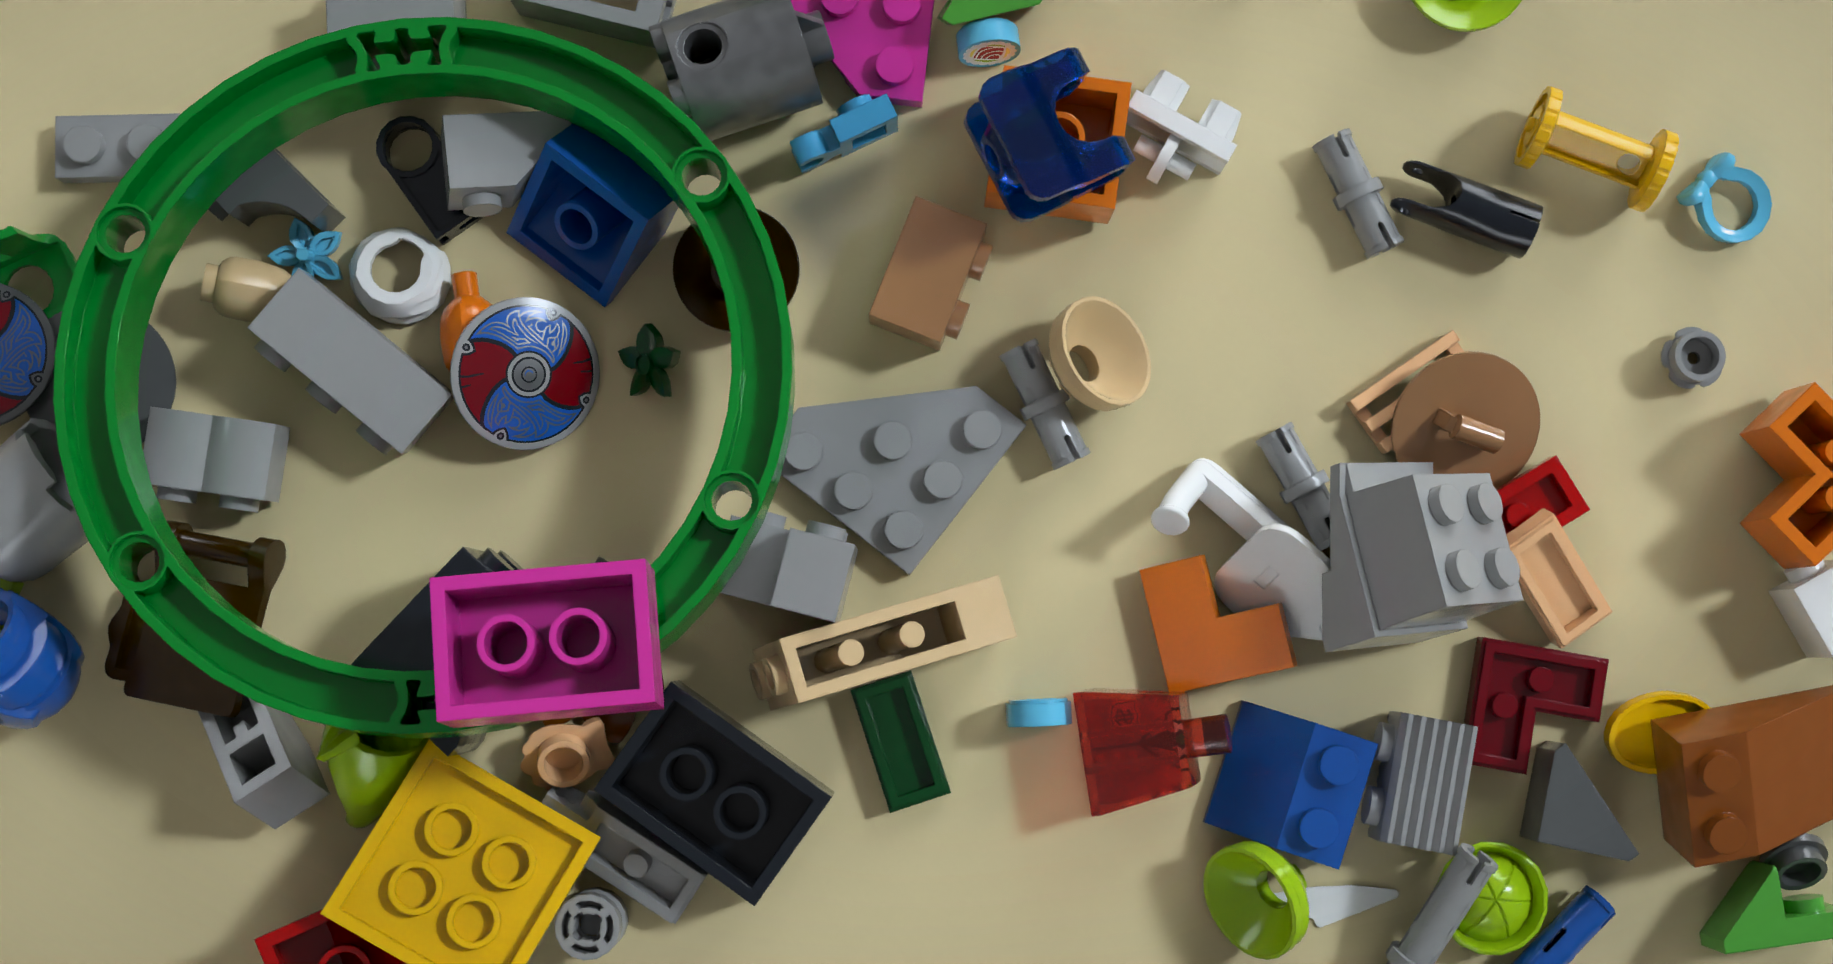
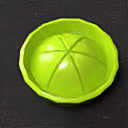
(1508, 906)

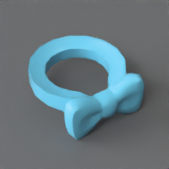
(1697, 194)

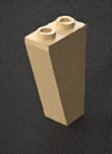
(881, 643)

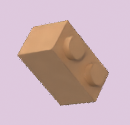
(930, 273)

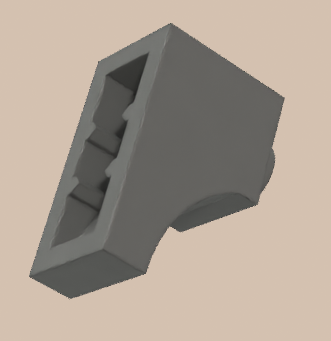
(276, 188)

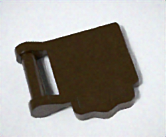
(160, 673)

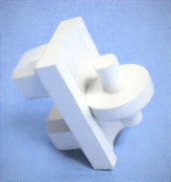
(1204, 142)

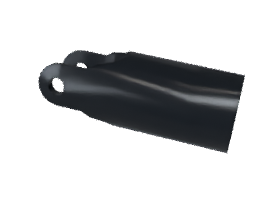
(1473, 210)

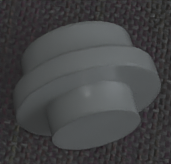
(1799, 861)

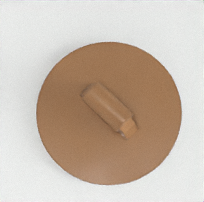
(1468, 417)

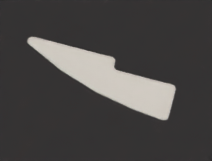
(1335, 903)

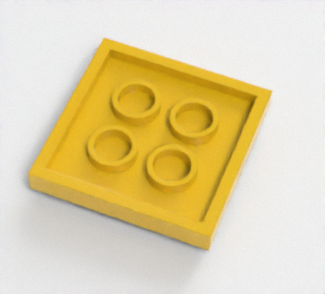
(460, 868)

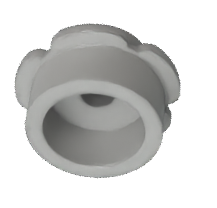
(1709, 352)

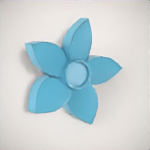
(309, 251)

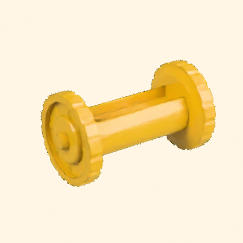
(1596, 149)

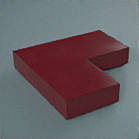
(1516, 682)

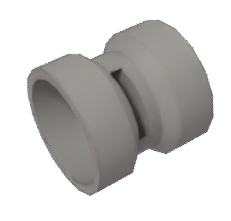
(602, 916)

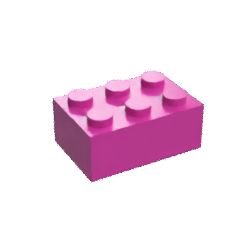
(546, 643)

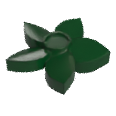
(650, 360)

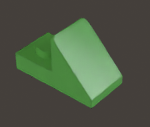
(1759, 918)

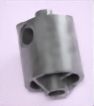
(742, 62)

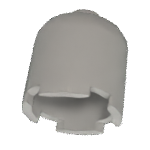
(35, 506)

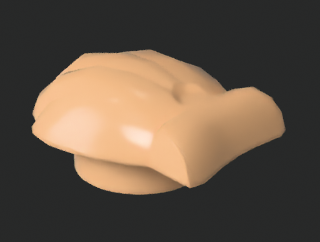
(566, 753)

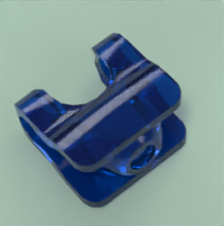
(1026, 147)

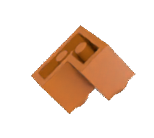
(1798, 444)

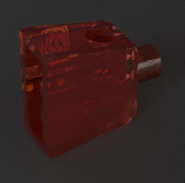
(1142, 744)

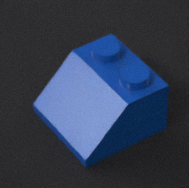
(591, 213)
(1291, 784)

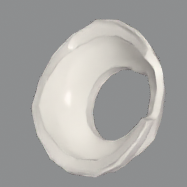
(408, 305)

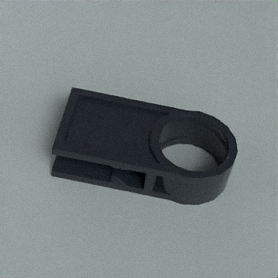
(426, 184)

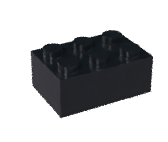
(714, 791)

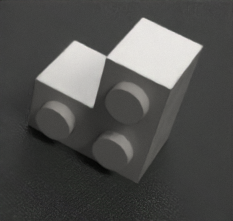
(796, 568)

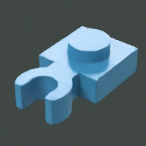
(856, 126)

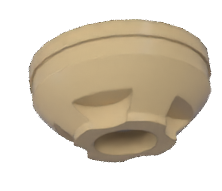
(1110, 348)

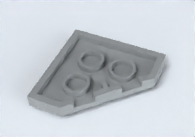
(899, 463)

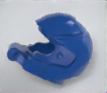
(36, 663)

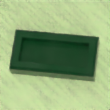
(900, 741)

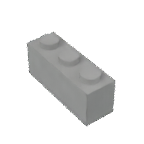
(349, 363)

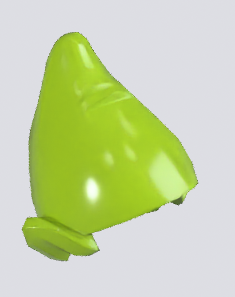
(367, 770)

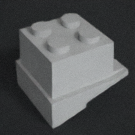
(1412, 554)

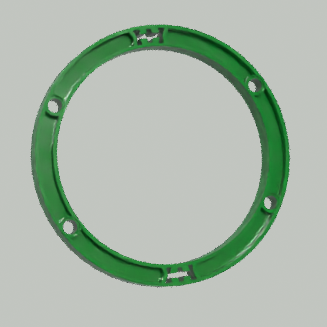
(232, 131)

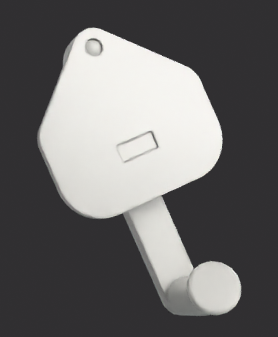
(1273, 563)

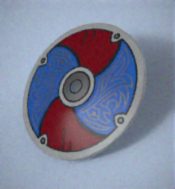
(524, 373)

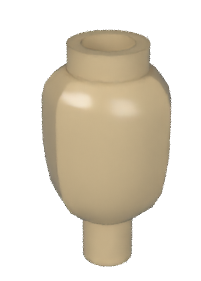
(241, 286)

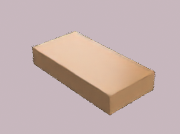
(1555, 579)

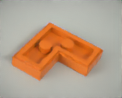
(1198, 643)

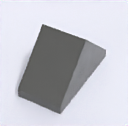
(1568, 809)

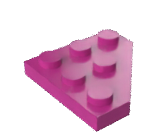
(878, 44)

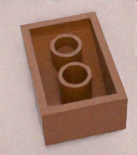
(1745, 775)

